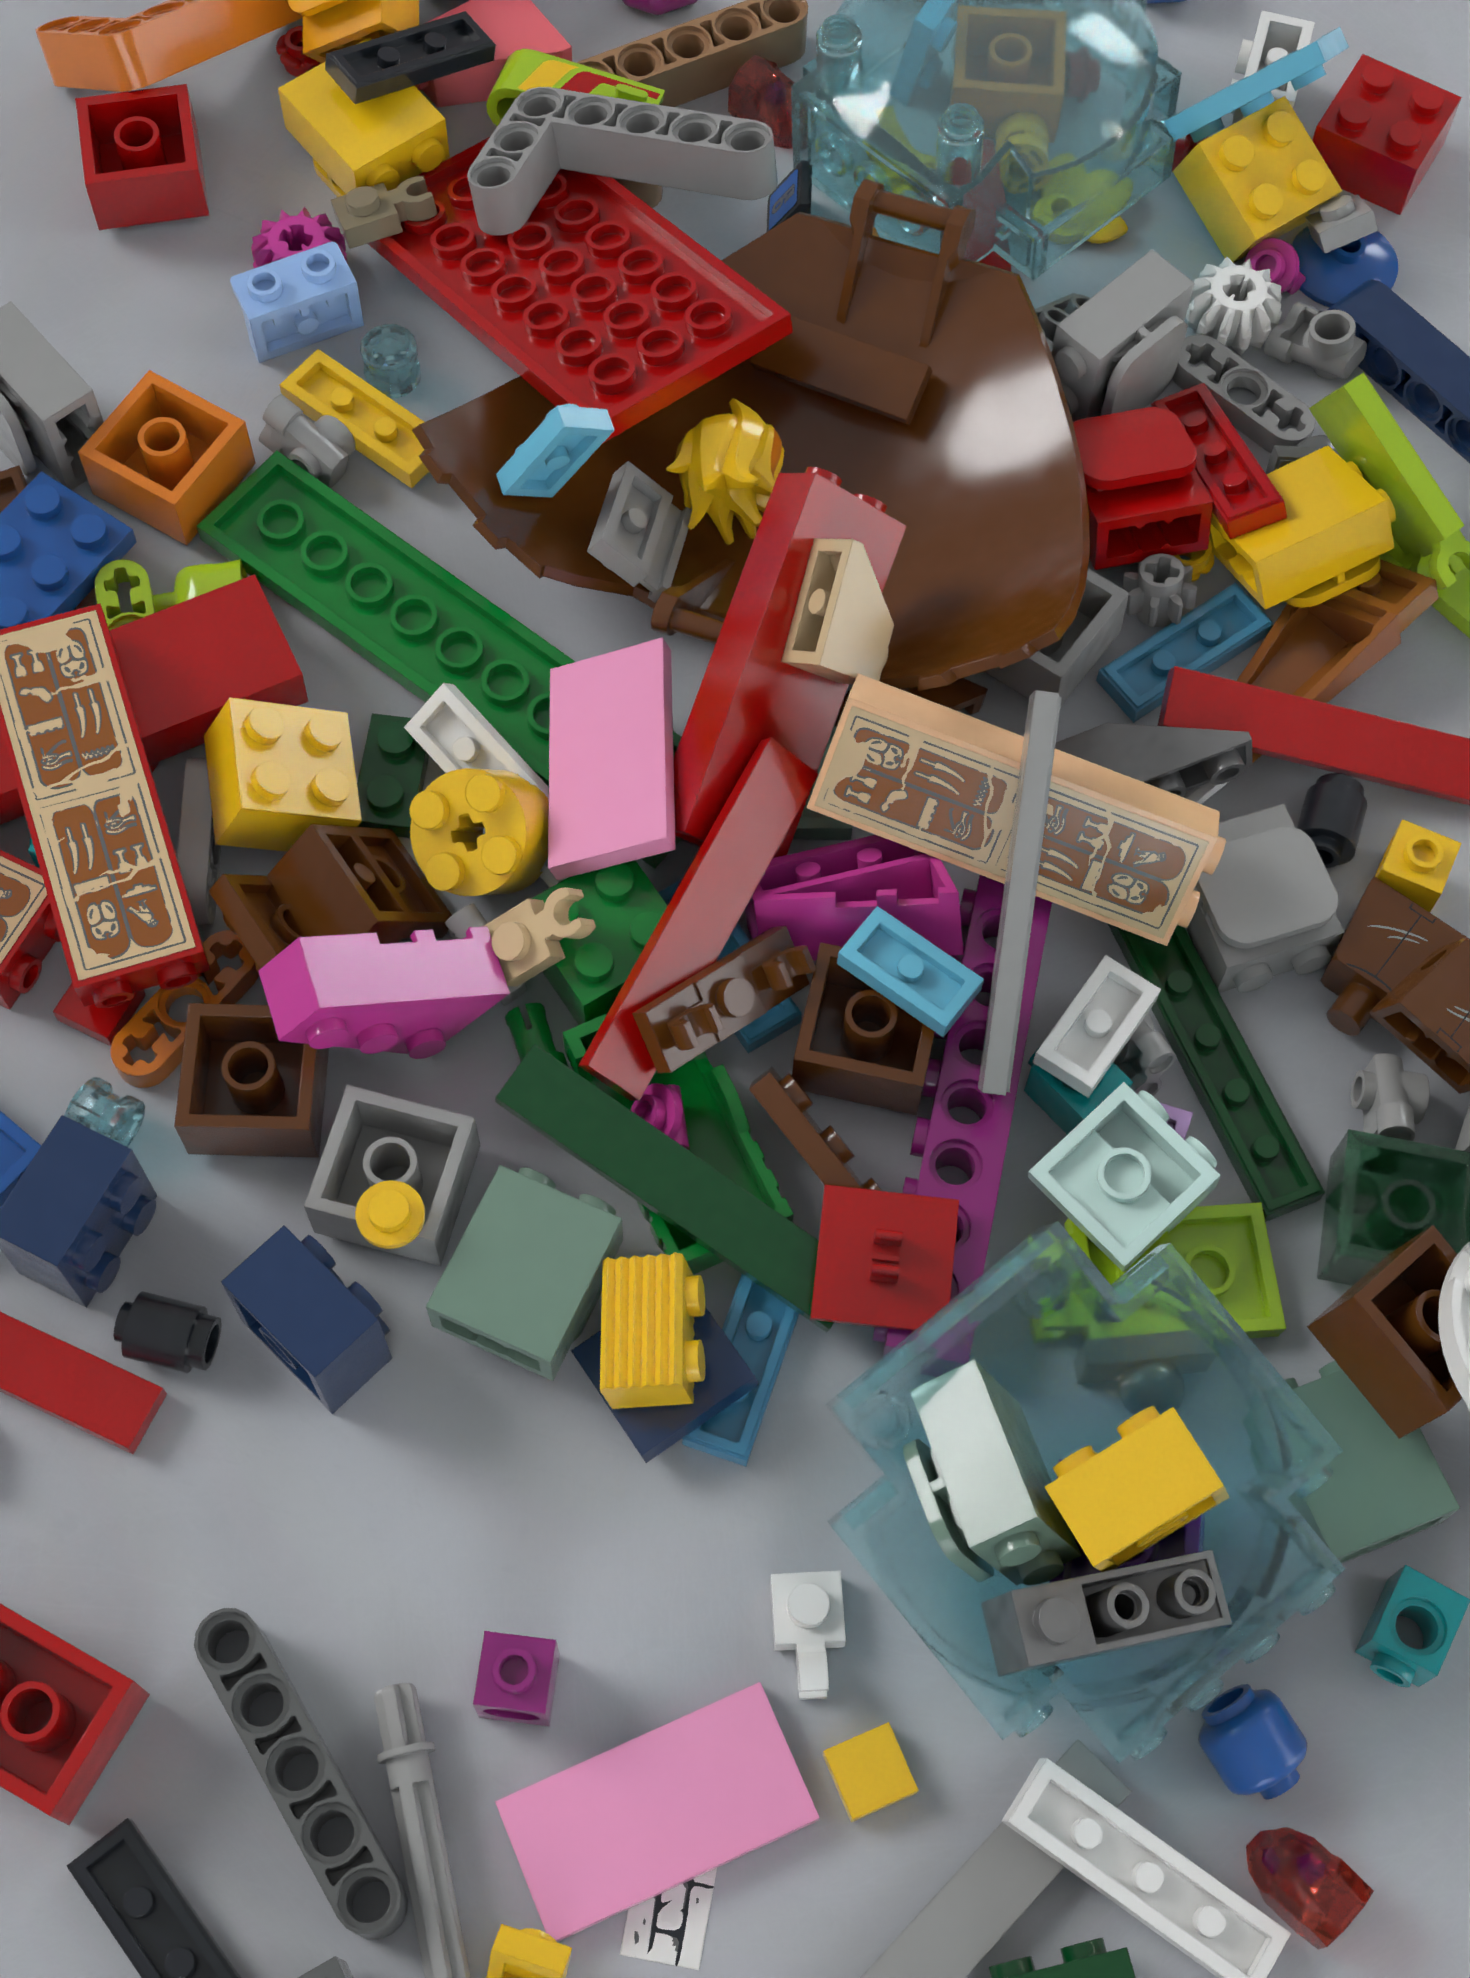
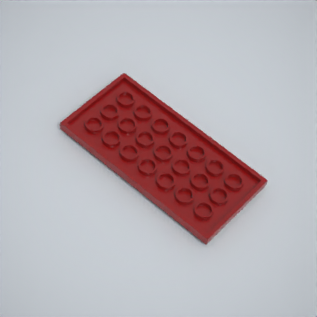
(589, 295)

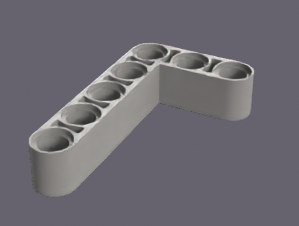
(613, 139)

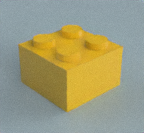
(1256, 179)
(278, 773)
(1135, 1488)

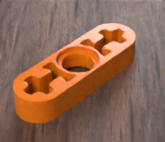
(141, 1030)

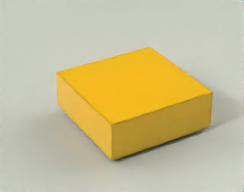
(870, 1772)

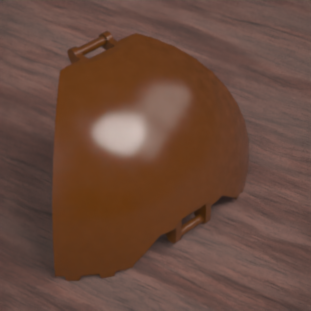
(977, 477)

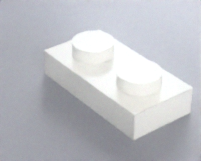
(1096, 1026)

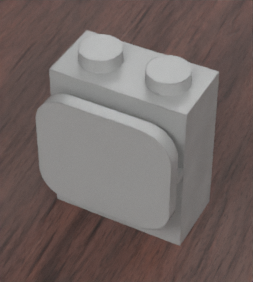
(1124, 340)
(42, 402)
(1265, 904)

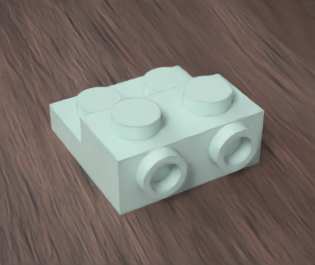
(1126, 1175)

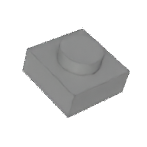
(1341, 222)

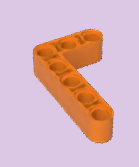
(154, 42)

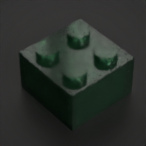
(1386, 1195)

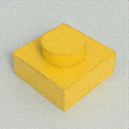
(527, 1955)

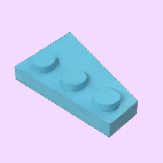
(1255, 90)

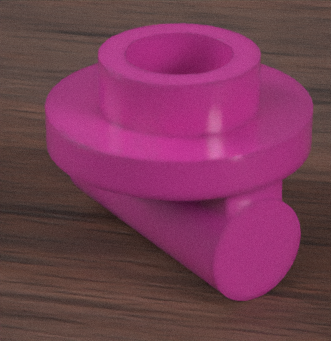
(1281, 260)
(663, 1108)

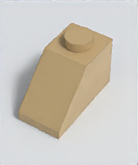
(839, 615)

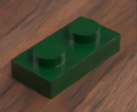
(390, 775)
(1080, 1960)

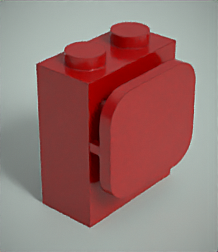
(1141, 487)

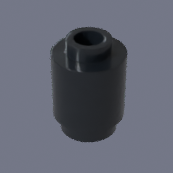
(1334, 817)
(167, 1332)

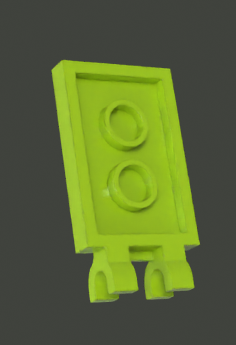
(1372, 439)
(1228, 1253)

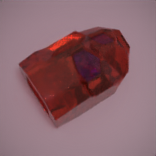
(763, 95)
(1305, 1884)

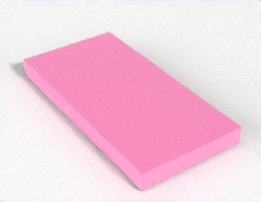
(611, 760)
(656, 1812)

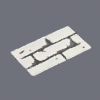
(671, 1924)

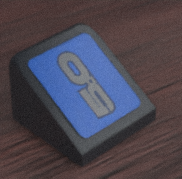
(791, 195)

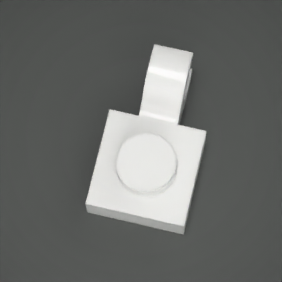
(808, 1620)

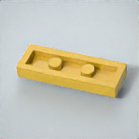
(376, 422)

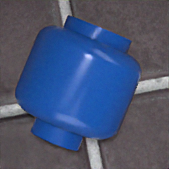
(1252, 1742)

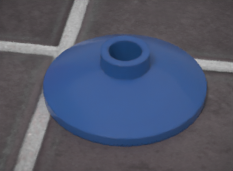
(1342, 270)

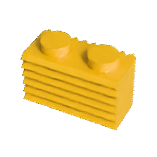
(650, 1331)

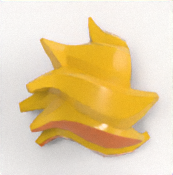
(729, 469)

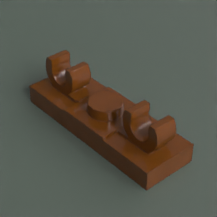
(723, 998)

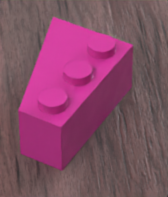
(836, 887)
(382, 995)

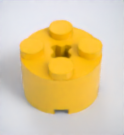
(450, 836)

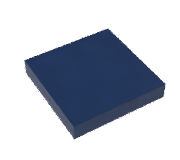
(659, 1427)

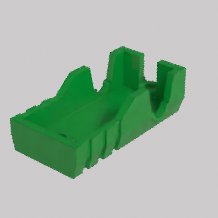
(715, 1132)

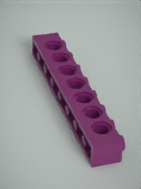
(953, 1083)

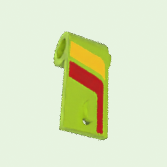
(534, 69)

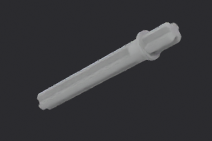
(420, 1832)

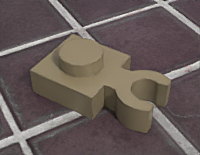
(376, 213)

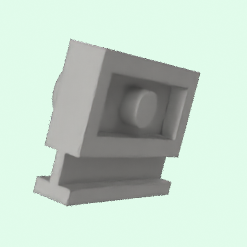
(640, 531)

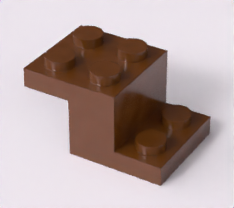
(331, 885)

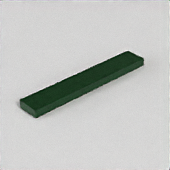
(1223, 1073)
(664, 1178)

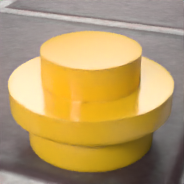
(390, 1214)

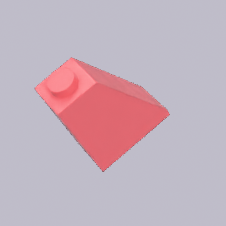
(511, 27)

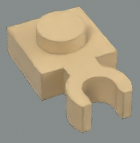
(530, 934)

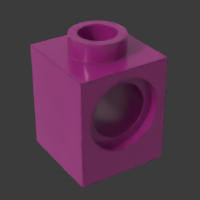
(516, 1678)

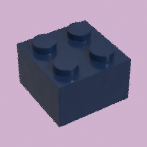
(75, 1211)
(309, 1317)

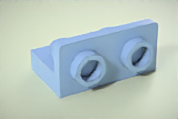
(298, 301)

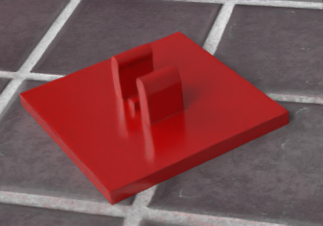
(883, 1257)

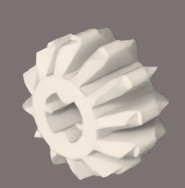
(1235, 305)

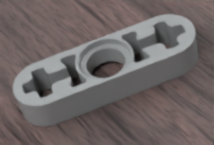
(1239, 373)
(196, 843)

